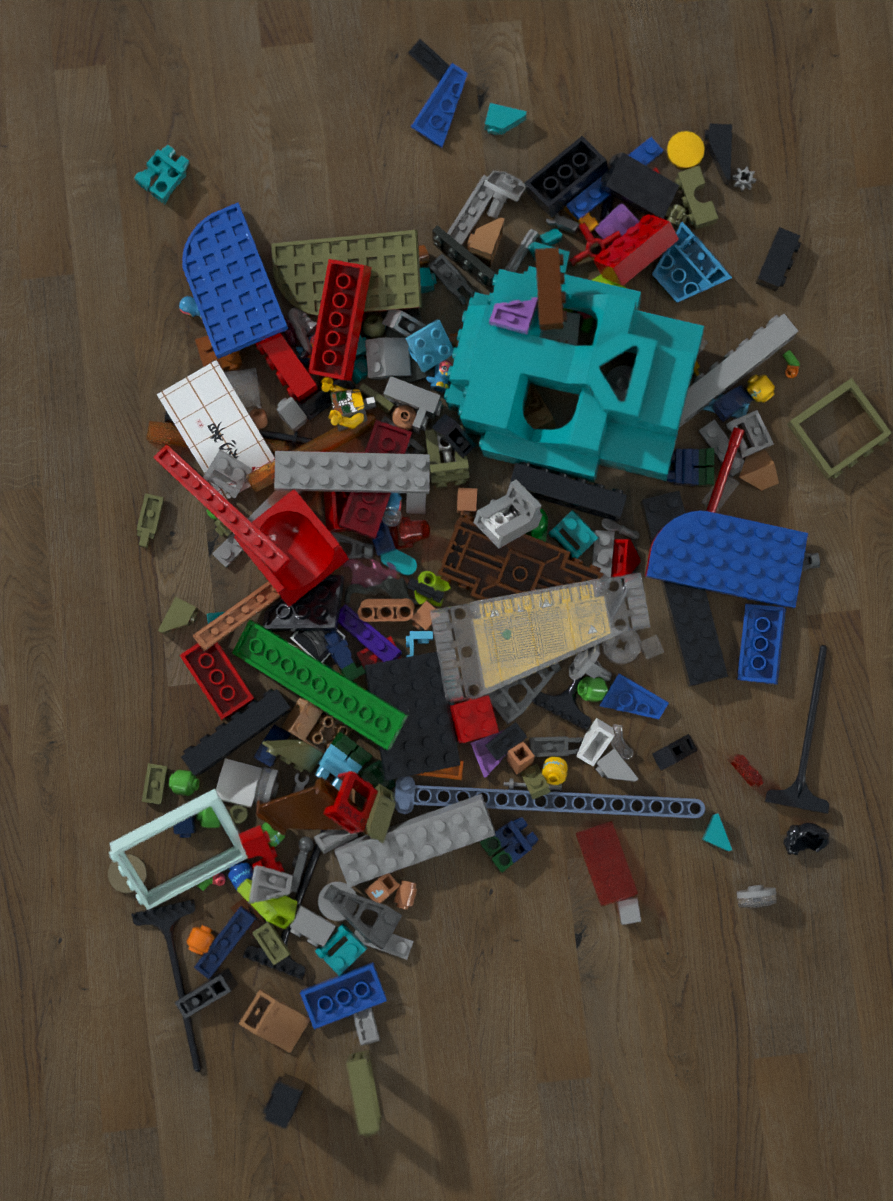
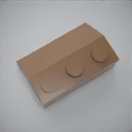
(486, 241)

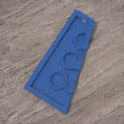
(438, 111)

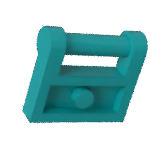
(577, 530)
(345, 954)

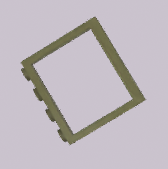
(795, 427)
(364, 1093)

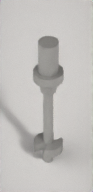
(511, 783)

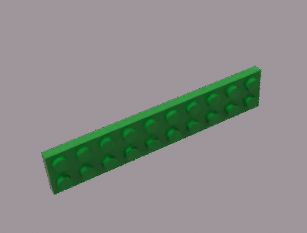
(320, 684)

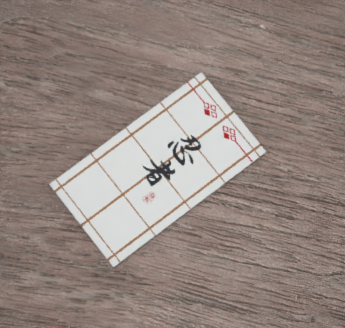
(215, 419)

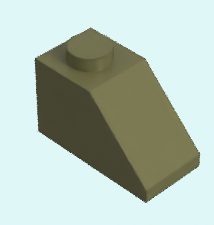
(178, 616)

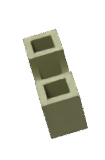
(700, 213)

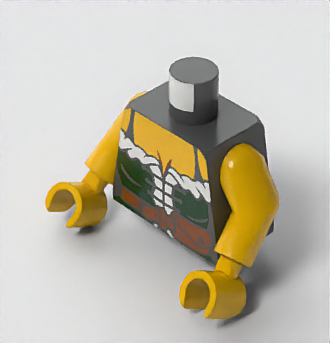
(347, 405)

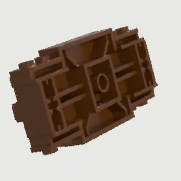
(513, 568)

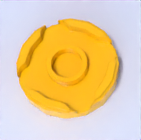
(685, 150)

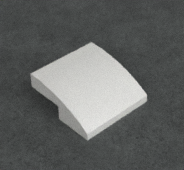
(238, 783)

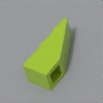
(275, 911)

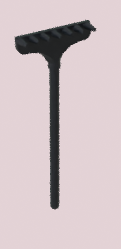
(565, 704)
(798, 793)
(165, 920)
(287, 965)

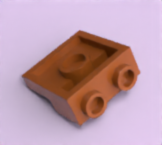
(229, 362)

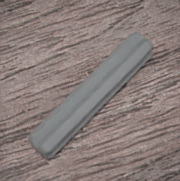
(522, 250)

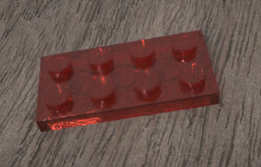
(606, 863)

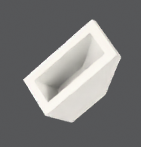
(595, 742)

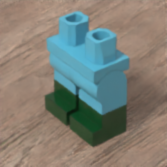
(341, 757)

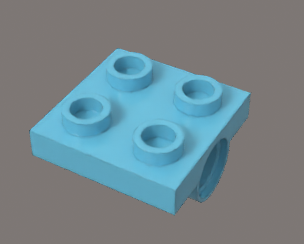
(429, 345)

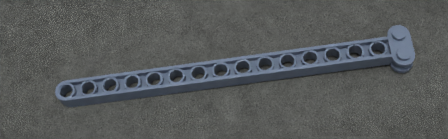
(407, 796)

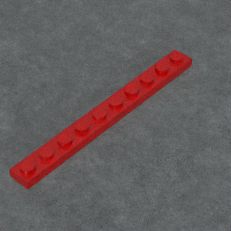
(222, 509)

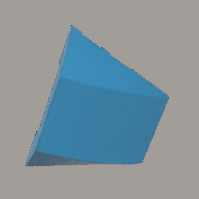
(689, 267)

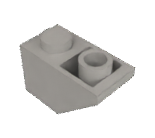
(291, 414)

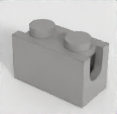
(311, 926)

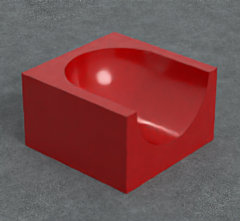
(304, 540)

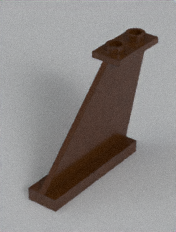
(302, 809)

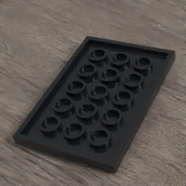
(428, 733)

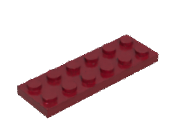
(366, 509)

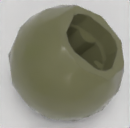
(373, 326)

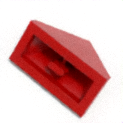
(624, 558)

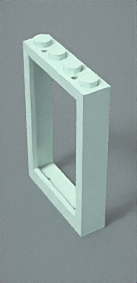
(190, 877)

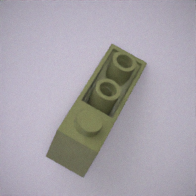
(295, 751)
(381, 813)

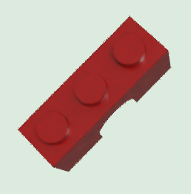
(257, 844)

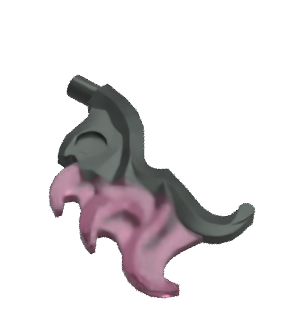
(376, 580)

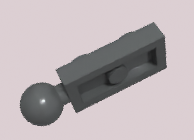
(305, 844)

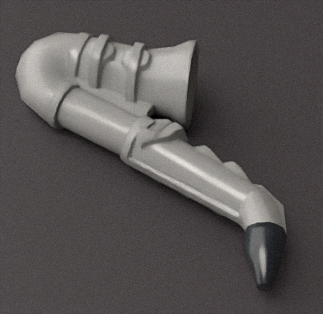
(303, 326)

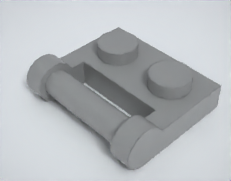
(755, 431)
(230, 468)

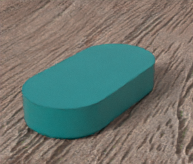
(403, 563)

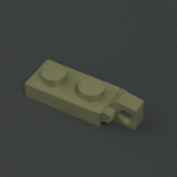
(149, 518)

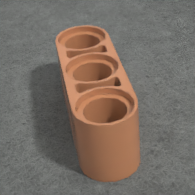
(379, 615)

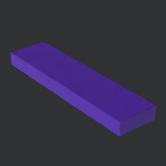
(367, 635)

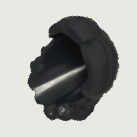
(805, 837)

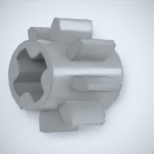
(744, 174)

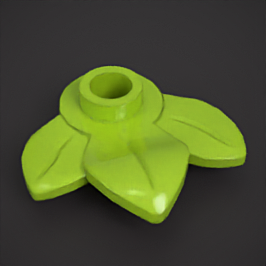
(436, 583)

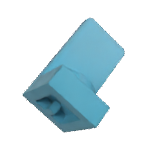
(422, 636)

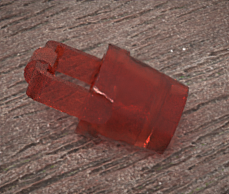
(410, 532)

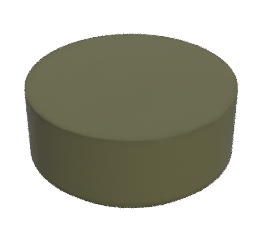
(239, 814)

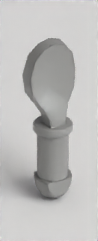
(613, 526)

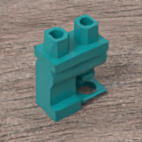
(169, 173)

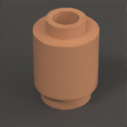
(405, 894)

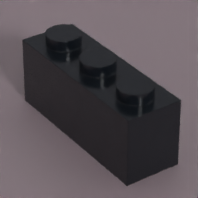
(779, 259)

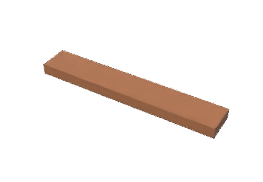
(236, 616)

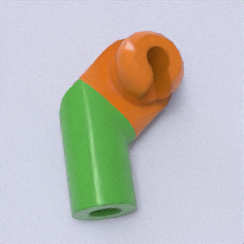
(793, 364)

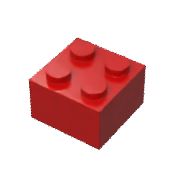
(473, 719)

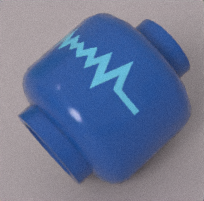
(239, 873)

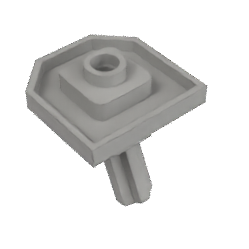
(505, 187)
(587, 663)

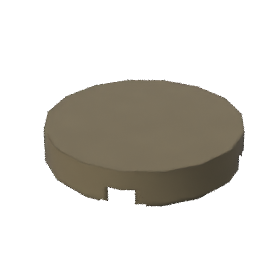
(120, 882)

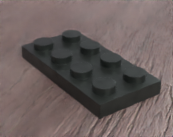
(457, 252)

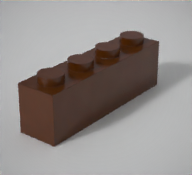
(549, 288)

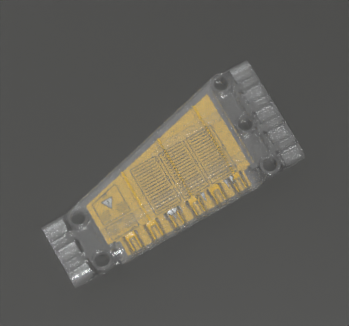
(531, 631)

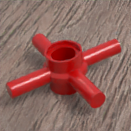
(590, 241)

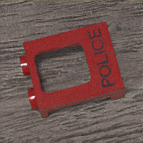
(343, 812)

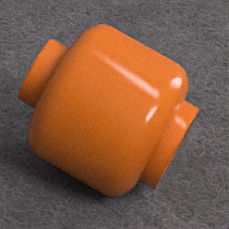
(200, 939)

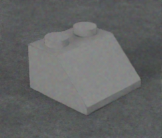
(388, 358)

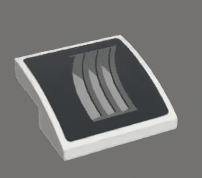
(313, 643)

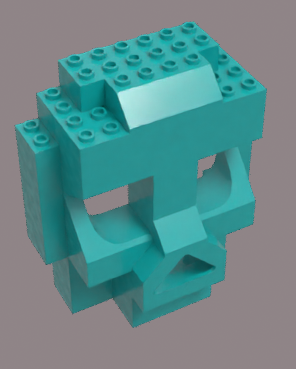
(499, 364)

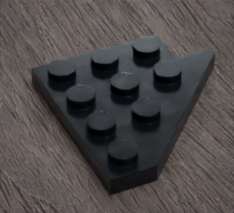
(312, 612)

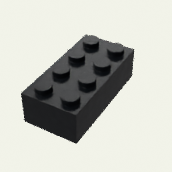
(566, 176)
(283, 1100)

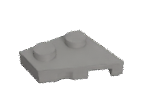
(269, 884)

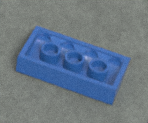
(761, 644)
(343, 995)

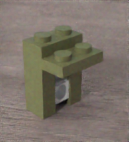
(446, 472)

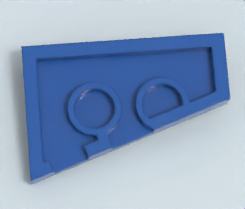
(632, 698)

